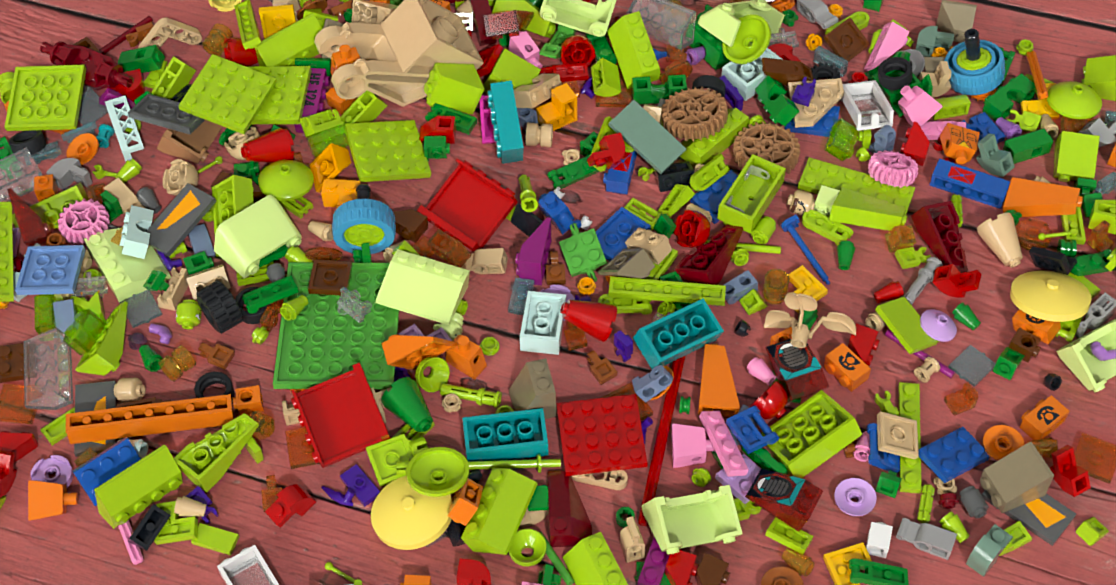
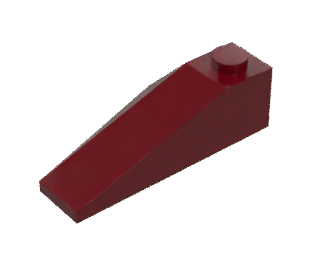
(940, 231)
(711, 259)
(566, 512)

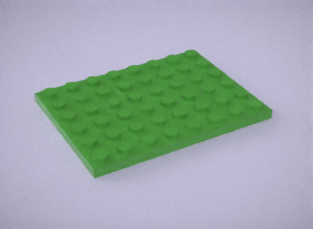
(326, 344)

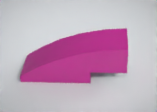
(486, 126)

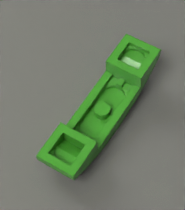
(553, 48)

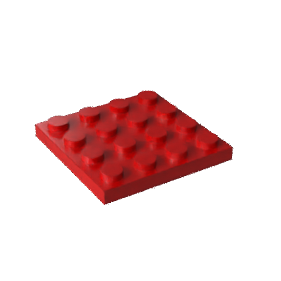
(601, 435)

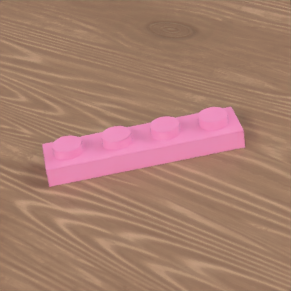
(723, 443)

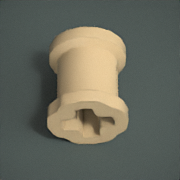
(923, 369)

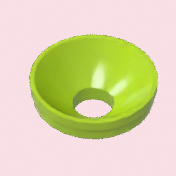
(439, 374)
(528, 539)

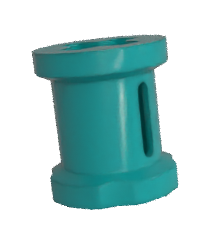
(104, 136)

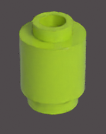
(764, 230)

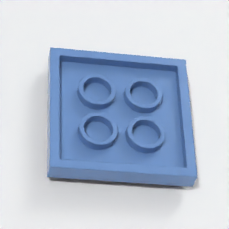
(50, 270)

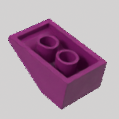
(534, 254)

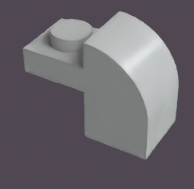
(1098, 128)
(68, 171)

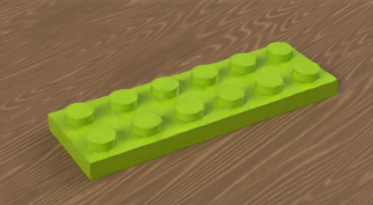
(834, 176)

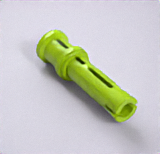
(528, 196)
(479, 396)

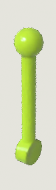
(218, 160)
(1073, 233)
(329, 566)

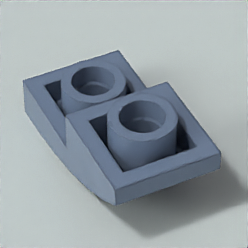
(200, 241)
(64, 313)

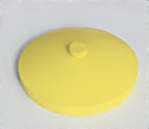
(1050, 296)
(407, 517)

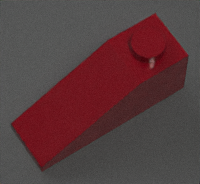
(479, 9)

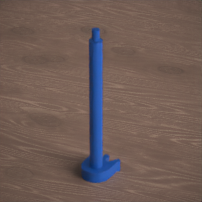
(790, 225)

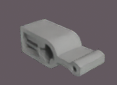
(816, 12)
(1097, 315)
(927, 537)

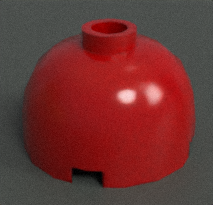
(577, 50)
(692, 229)
(772, 401)

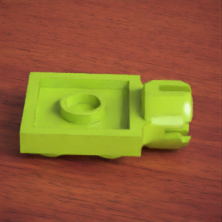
(386, 453)

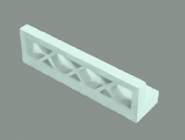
(120, 130)

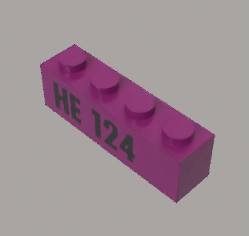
(315, 94)

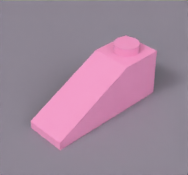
(889, 41)

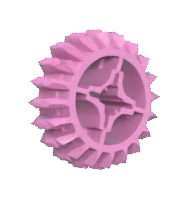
(893, 168)
(82, 217)

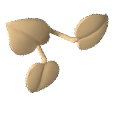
(800, 333)

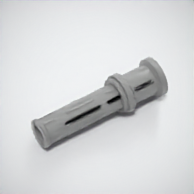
(924, 277)

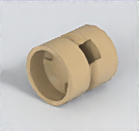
(539, 134)

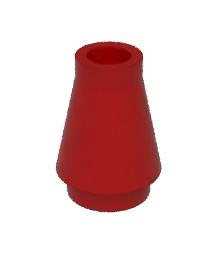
(889, 292)

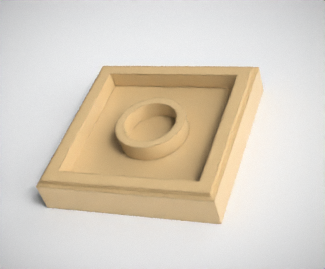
(897, 435)

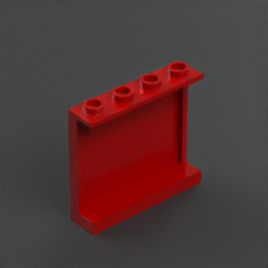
(469, 206)
(340, 417)

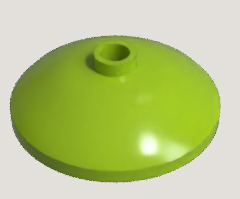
(750, 40)
(1074, 100)
(286, 180)
(437, 471)

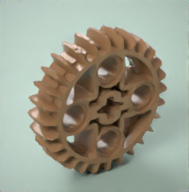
(694, 113)
(769, 143)

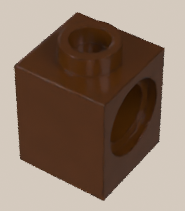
(1021, 340)

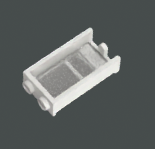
(867, 105)
(246, 569)

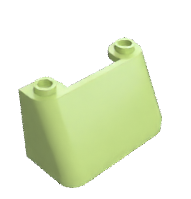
(579, 15)
(255, 234)
(1084, 364)
(693, 519)

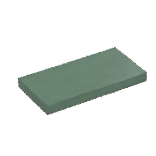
(647, 137)

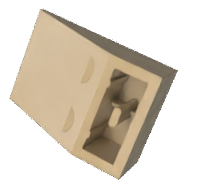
(370, 11)

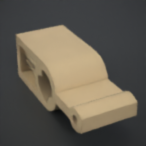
(123, 194)
(487, 261)
(632, 541)

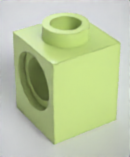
(825, 200)

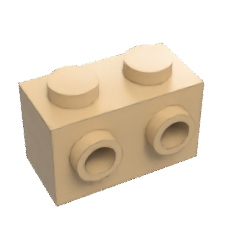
(654, 244)
(205, 277)

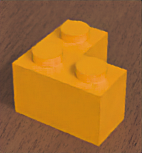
(561, 109)
(337, 191)

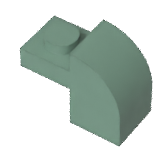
(931, 38)
(992, 159)
(988, 549)

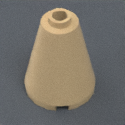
(1002, 239)

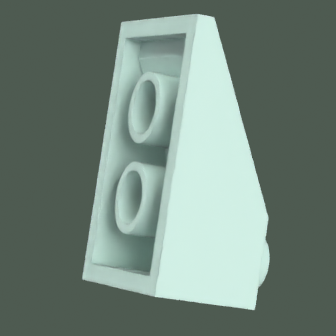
(747, 76)
(542, 323)

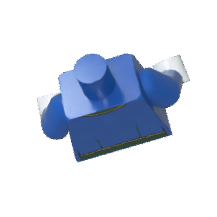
(560, 215)

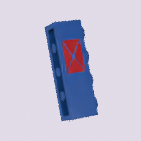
(619, 177)
(969, 183)

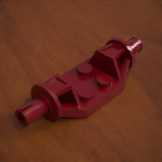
(97, 65)

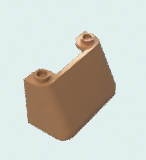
(192, 146)

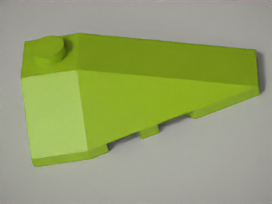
(52, 206)
(108, 346)
(211, 457)

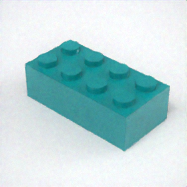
(505, 122)
(678, 334)
(506, 436)

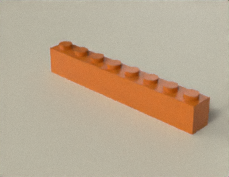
(149, 419)

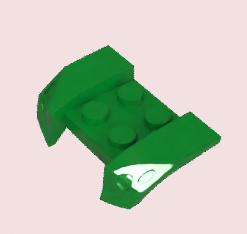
(895, 95)

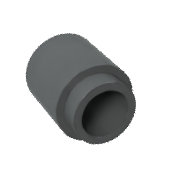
(973, 502)

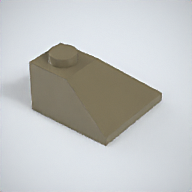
(956, 18)
(629, 264)

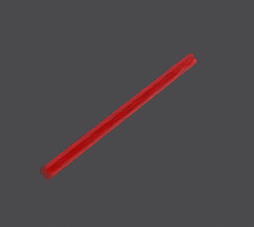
(662, 437)

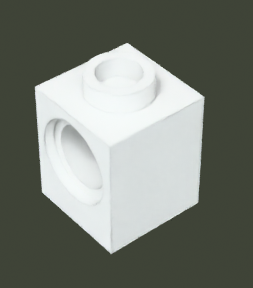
(879, 539)

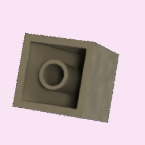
(534, 389)
(1017, 478)

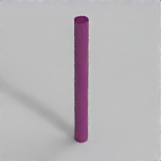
(922, 355)

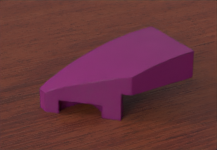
(110, 94)

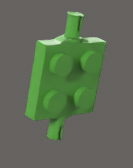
(583, 252)

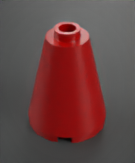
(236, 52)
(269, 147)
(590, 317)

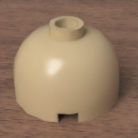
(237, 140)
(178, 176)

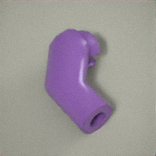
(162, 331)
(1101, 353)

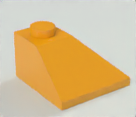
(329, 164)

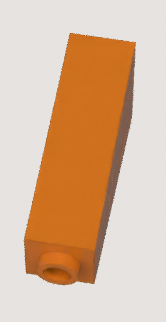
(1041, 198)
(717, 383)

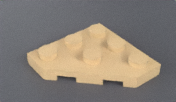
(826, 95)

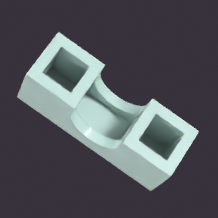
(135, 238)

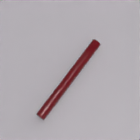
(121, 38)

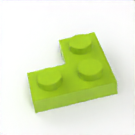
(176, 529)

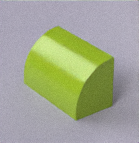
(605, 78)
(952, 107)

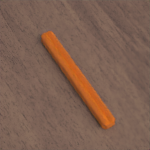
(1037, 75)

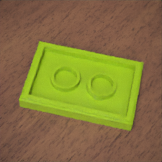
(905, 324)

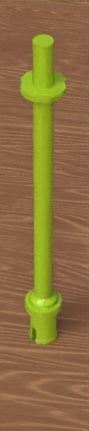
(538, 463)

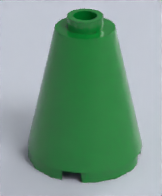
(408, 404)

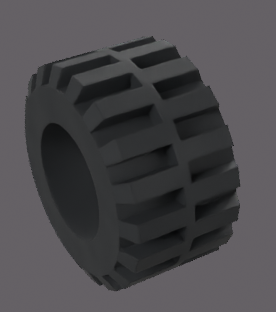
(219, 306)

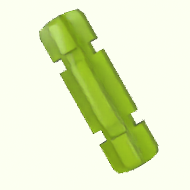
(956, 200)
(925, 503)

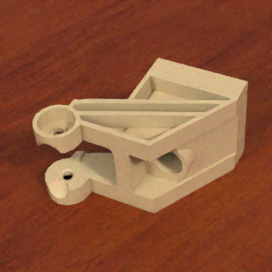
(398, 51)

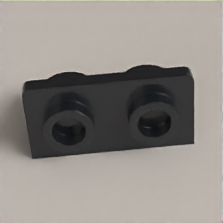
(676, 174)
(1052, 260)

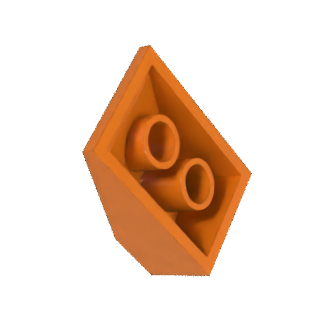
(410, 350)

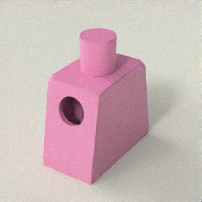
(525, 48)
(917, 105)
(689, 445)

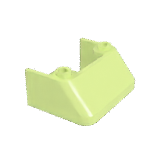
(724, 23)

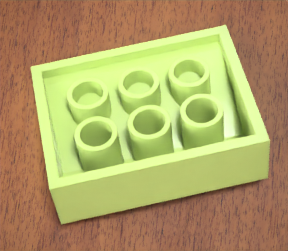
(122, 272)
(423, 287)

